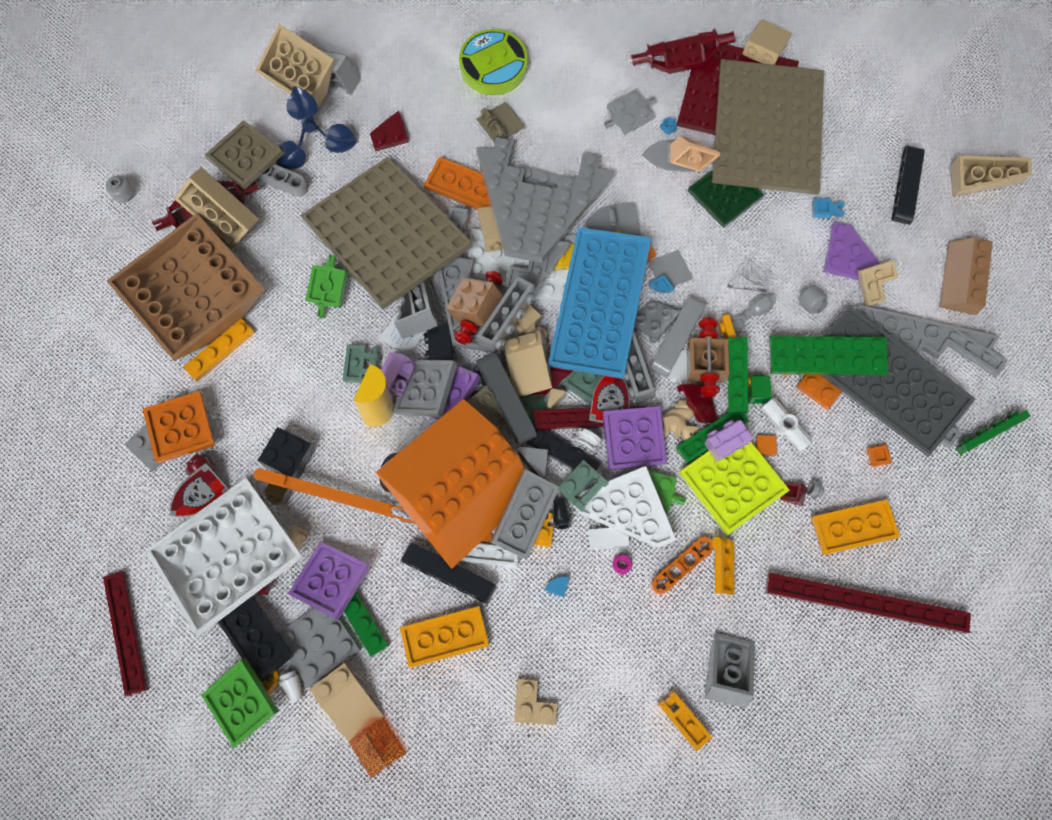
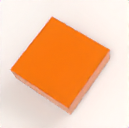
(766, 445)
(879, 456)

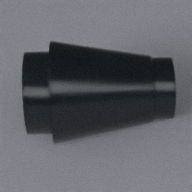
(561, 515)

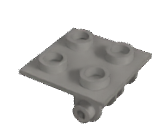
(655, 319)

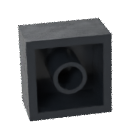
(286, 453)

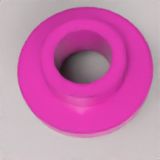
(626, 559)

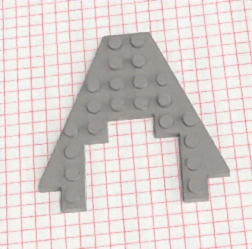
(462, 268)
(934, 338)

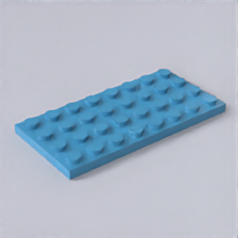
(600, 303)

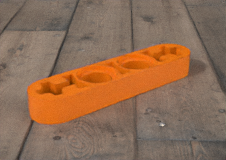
(682, 565)

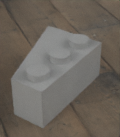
(343, 73)
(416, 312)

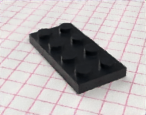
(256, 638)

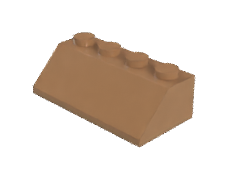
(966, 275)

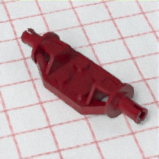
(684, 52)
(182, 215)

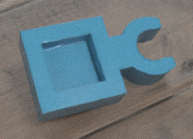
(825, 209)

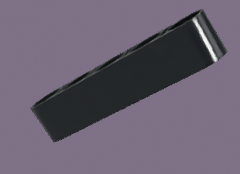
(908, 185)
(456, 577)

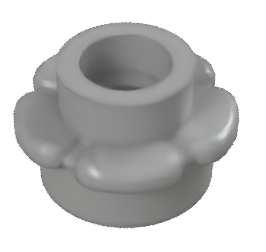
(815, 489)

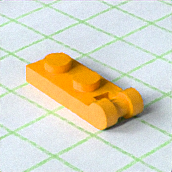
(724, 565)
(685, 721)

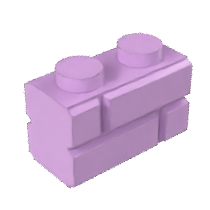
(728, 440)

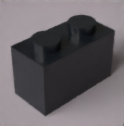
(439, 343)

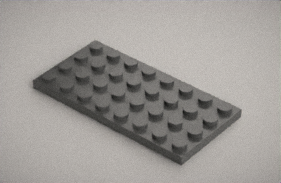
(914, 395)

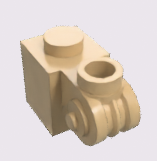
(529, 322)

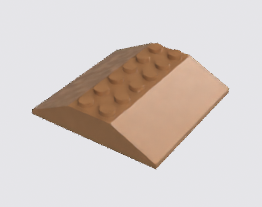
(187, 288)

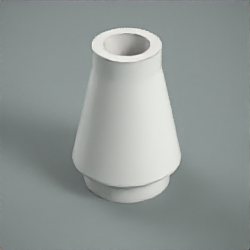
(291, 685)

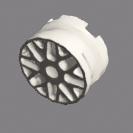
(586, 441)

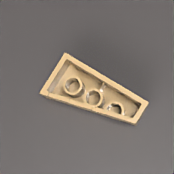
(985, 173)

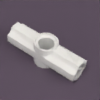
(795, 433)

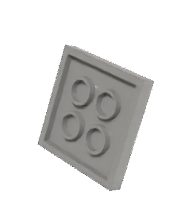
(427, 389)
(318, 645)

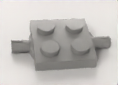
(630, 111)

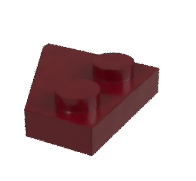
(389, 133)
(700, 404)

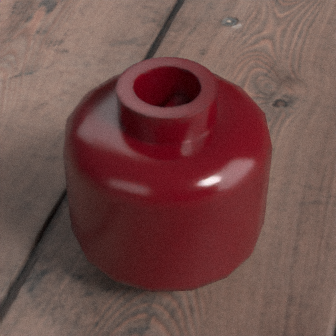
(196, 462)

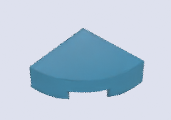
(661, 285)
(557, 586)

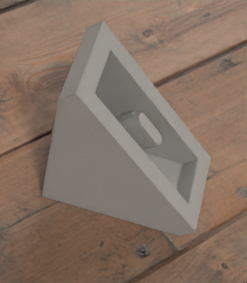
(534, 459)

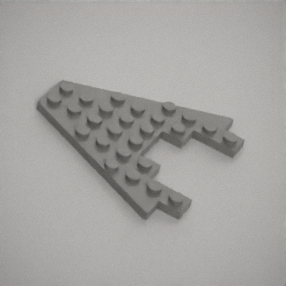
(535, 216)

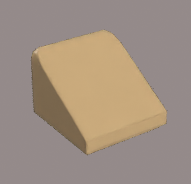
(555, 398)

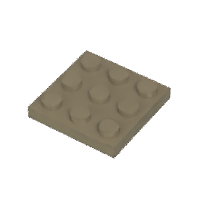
(244, 154)

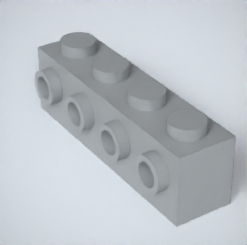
(505, 315)
(637, 374)

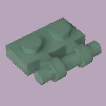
(355, 362)

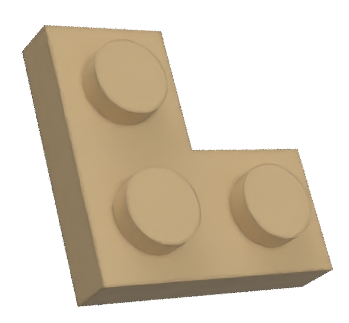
(872, 279)
(529, 710)

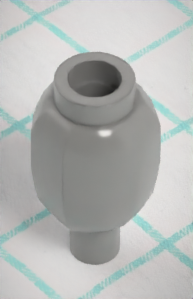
(760, 305)

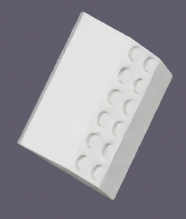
(223, 556)

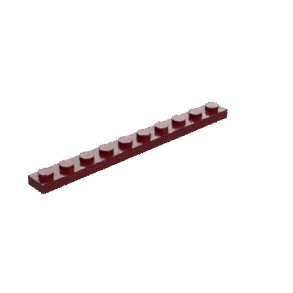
(868, 603)

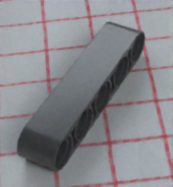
(506, 398)

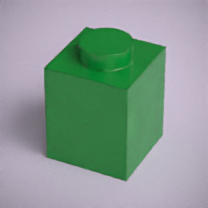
(759, 389)

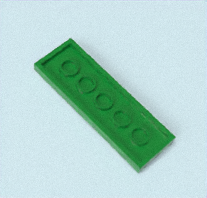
(828, 355)

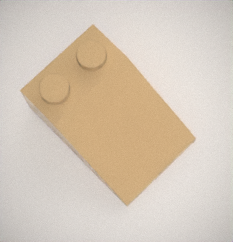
(528, 363)
(346, 702)

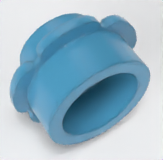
(668, 122)

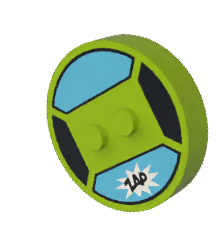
(493, 62)

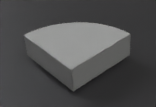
(738, 323)

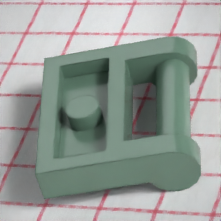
(578, 482)

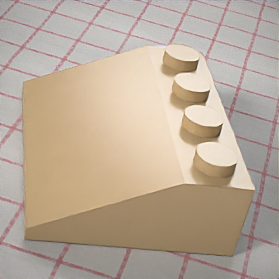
(295, 62)

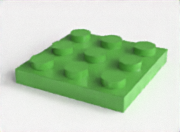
(239, 703)

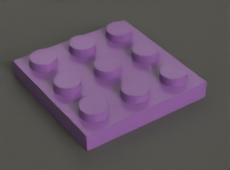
(634, 438)
(329, 580)

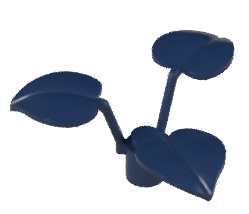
(303, 106)

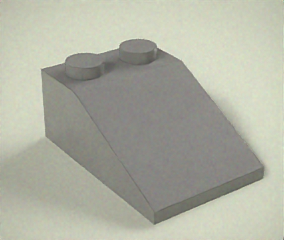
(731, 671)

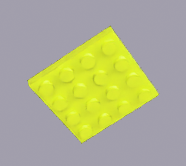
(735, 486)

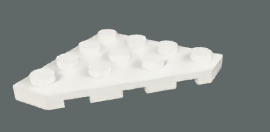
(631, 507)

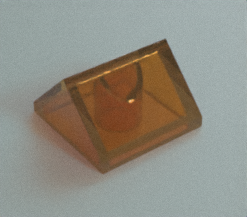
(377, 747)

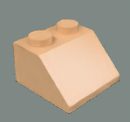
(692, 153)

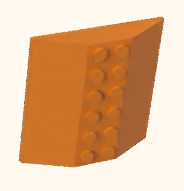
(455, 480)

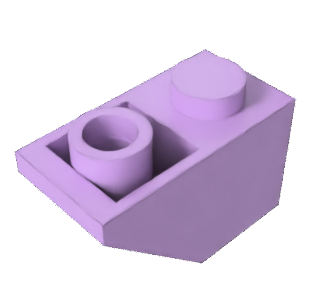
(397, 372)

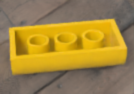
(374, 398)

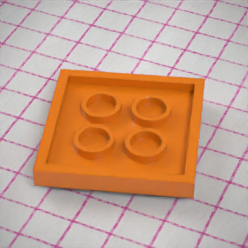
(178, 427)

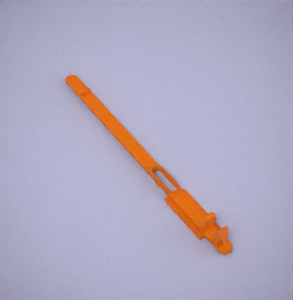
(332, 494)

